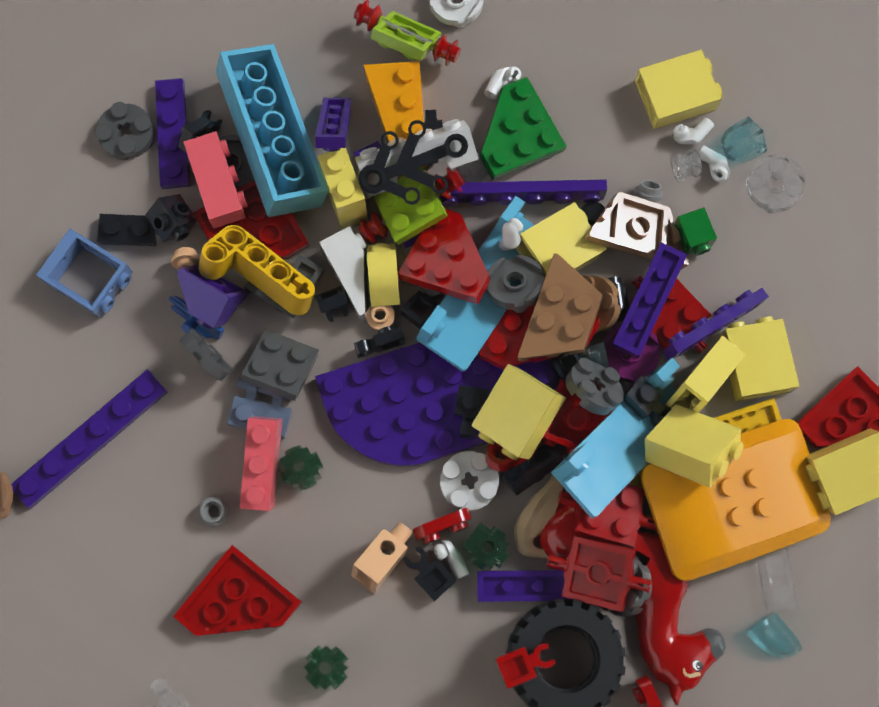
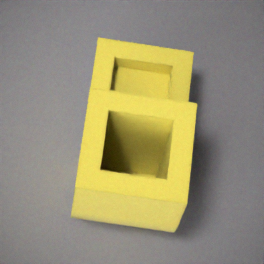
(383, 274)

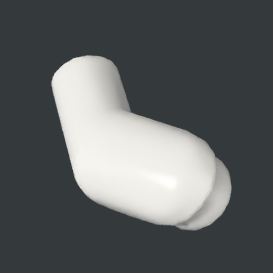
(499, 79)
(687, 135)
(717, 163)
(510, 235)
(454, 558)

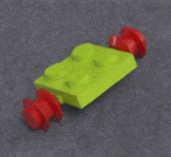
(405, 34)
(405, 219)

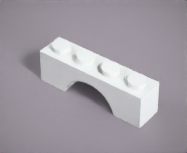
(429, 141)

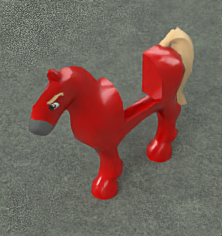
(670, 656)

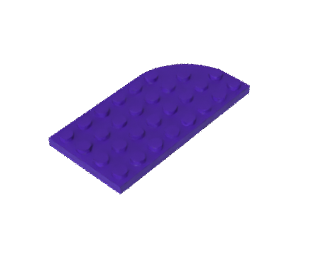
(405, 402)

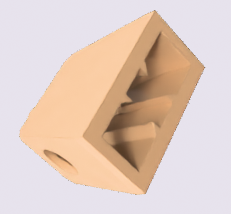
(373, 565)

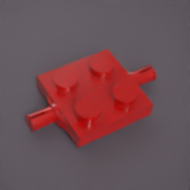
(677, 314)
(617, 521)
(599, 573)

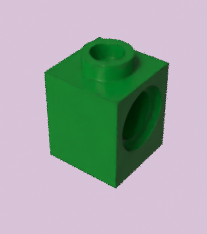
(695, 232)

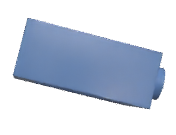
(63, 257)

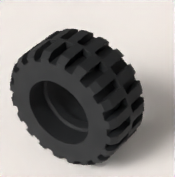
(596, 629)

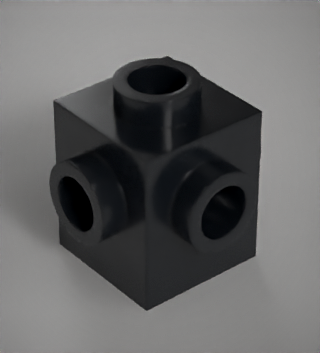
(171, 218)

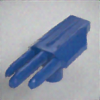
(181, 308)

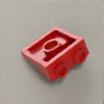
(571, 422)

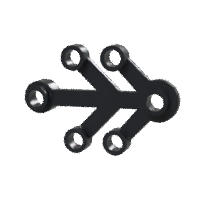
(408, 165)

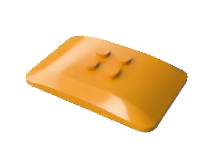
(748, 512)

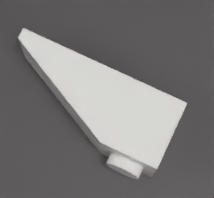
(347, 261)

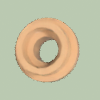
(184, 257)
(379, 324)

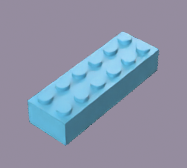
(271, 130)

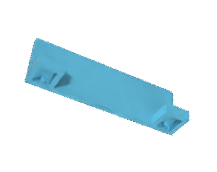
(461, 327)
(612, 451)

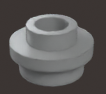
(649, 190)
(205, 507)

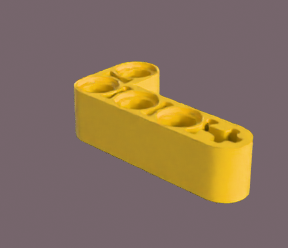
(258, 264)

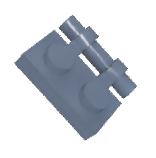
(247, 407)

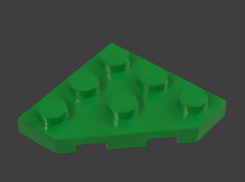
(519, 131)

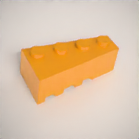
(396, 96)

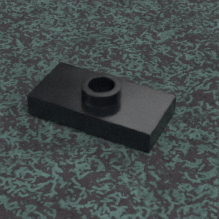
(532, 470)

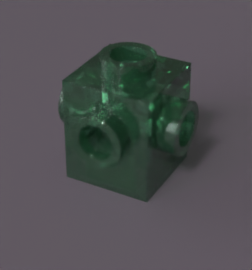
(300, 479)
(484, 535)
(338, 667)

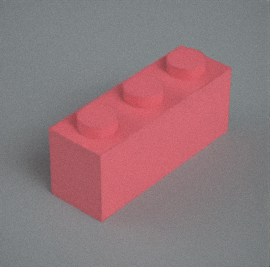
(216, 179)
(261, 463)

